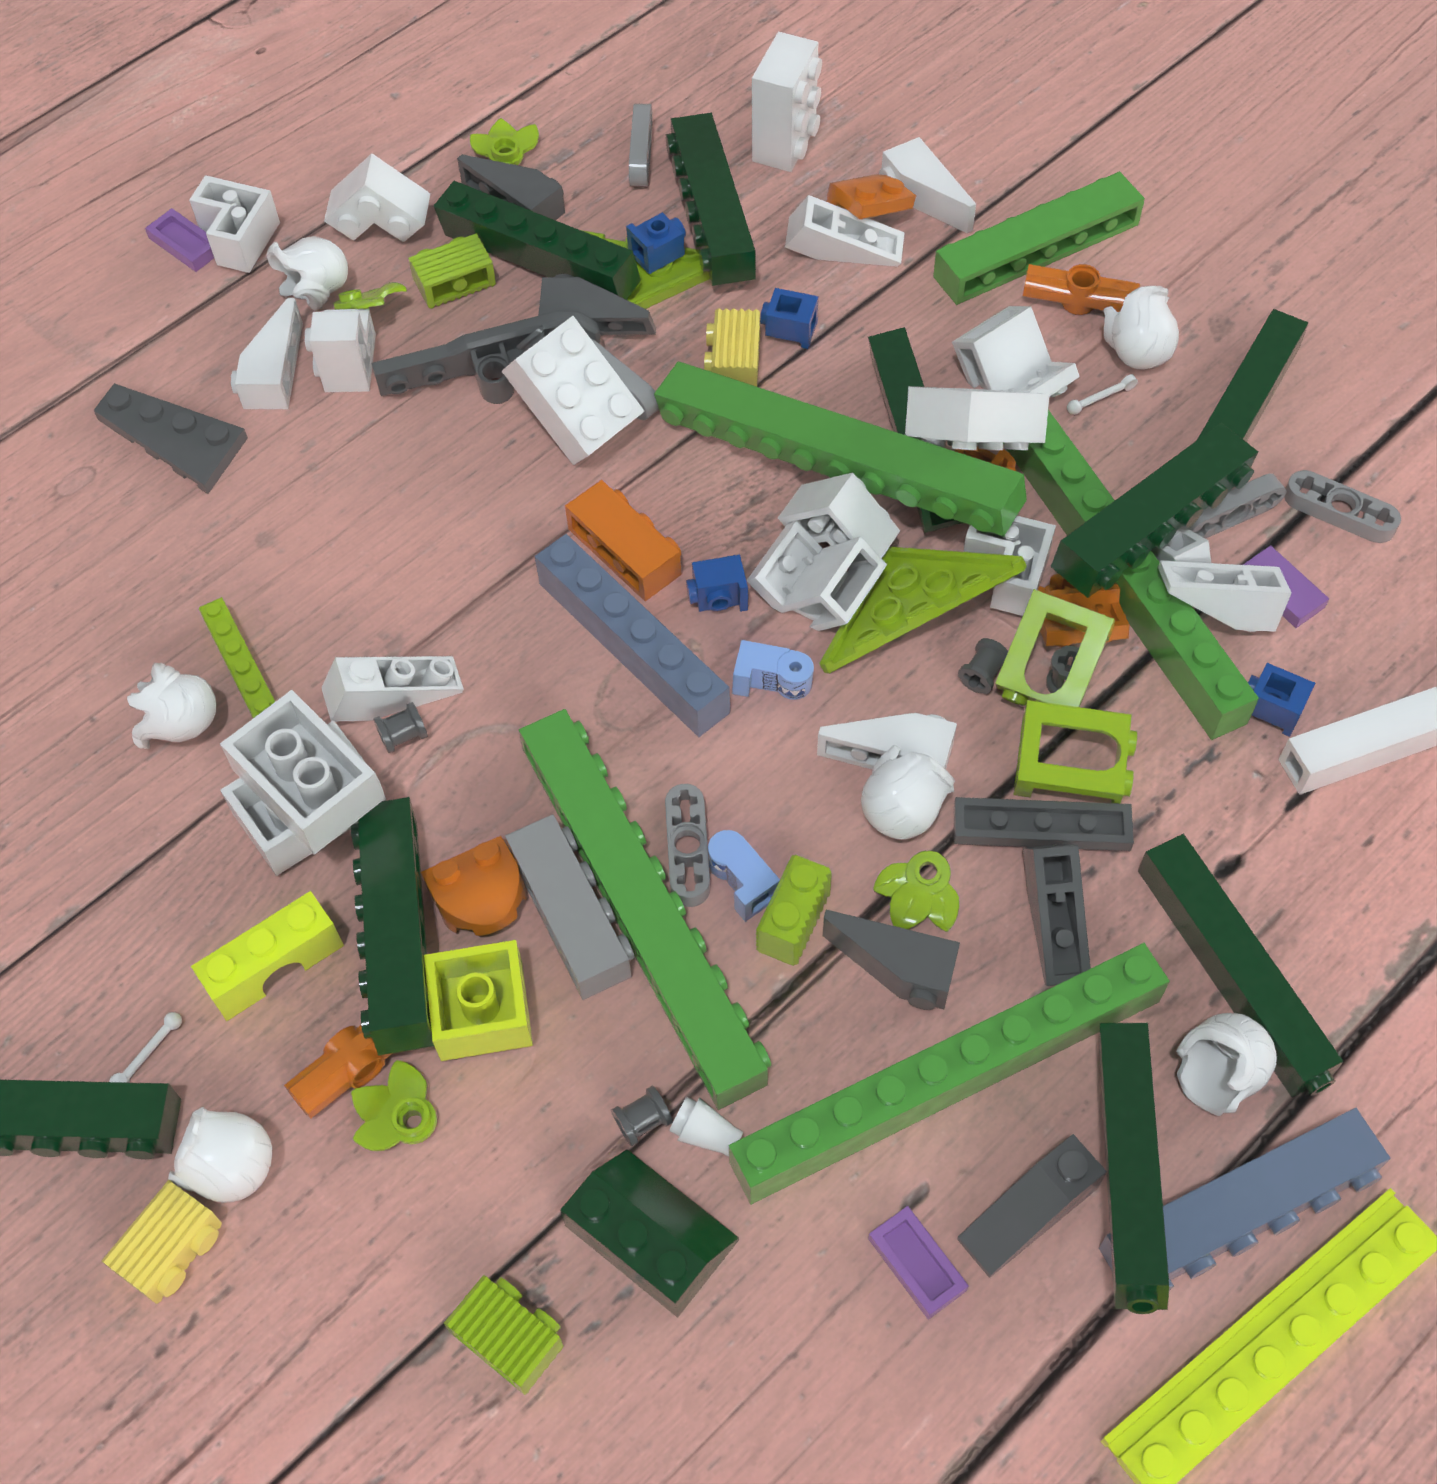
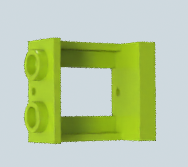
(1041, 606)
(1108, 783)

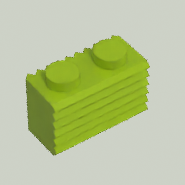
(452, 270)
(793, 910)
(505, 1332)

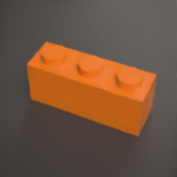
(624, 539)

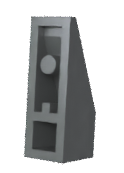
(514, 184)
(610, 311)
(1057, 910)
(902, 960)
(1033, 1205)

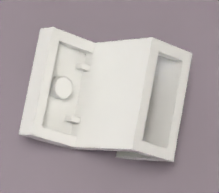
(1012, 355)
(814, 579)

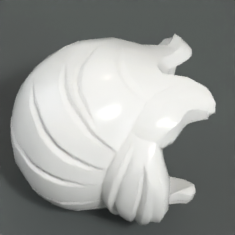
(312, 269)
(1144, 329)
(174, 706)
(905, 793)
(1225, 1062)
(222, 1156)

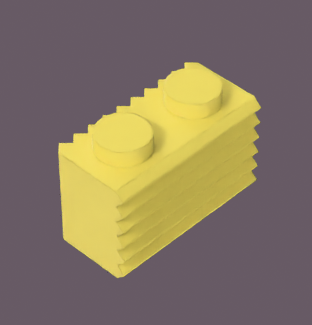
(735, 344)
(163, 1242)

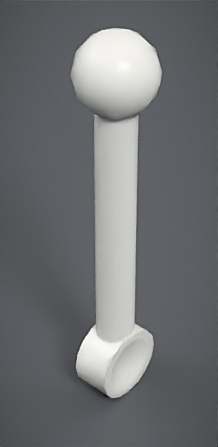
(1129, 382)
(171, 1022)

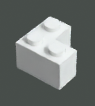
(378, 196)
(235, 219)
(342, 349)
(841, 511)
(1026, 539)

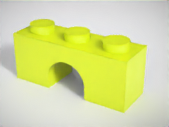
(291, 935)

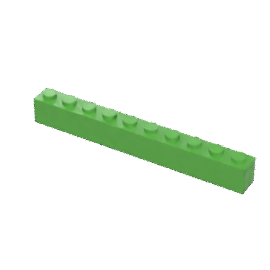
(838, 445)
(1164, 623)
(646, 912)
(945, 1073)

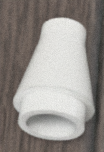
(704, 1127)

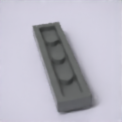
(1043, 823)

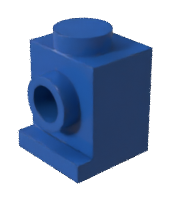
(656, 241)
(790, 316)
(718, 584)
(1280, 697)

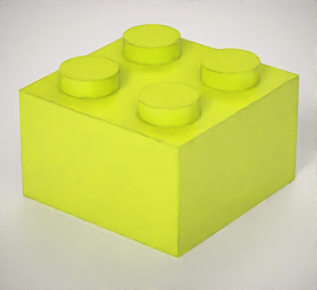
(477, 1000)

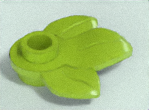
(505, 143)
(356, 300)
(917, 897)
(390, 1106)

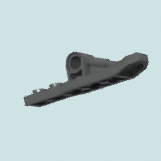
(476, 353)

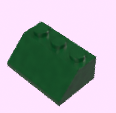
(648, 1230)

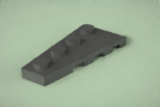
(183, 438)

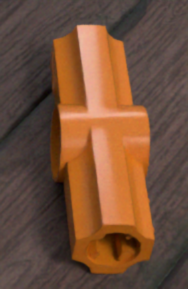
(1077, 289)
(345, 1063)

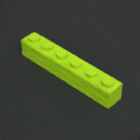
(237, 656)

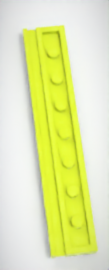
(1271, 1343)

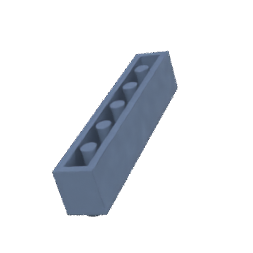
(633, 635)
(1268, 1194)

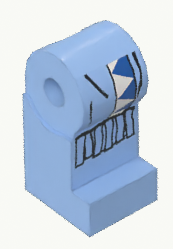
(772, 670)
(744, 870)

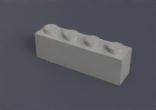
(569, 906)

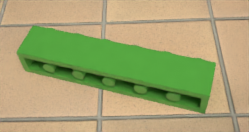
(1037, 237)

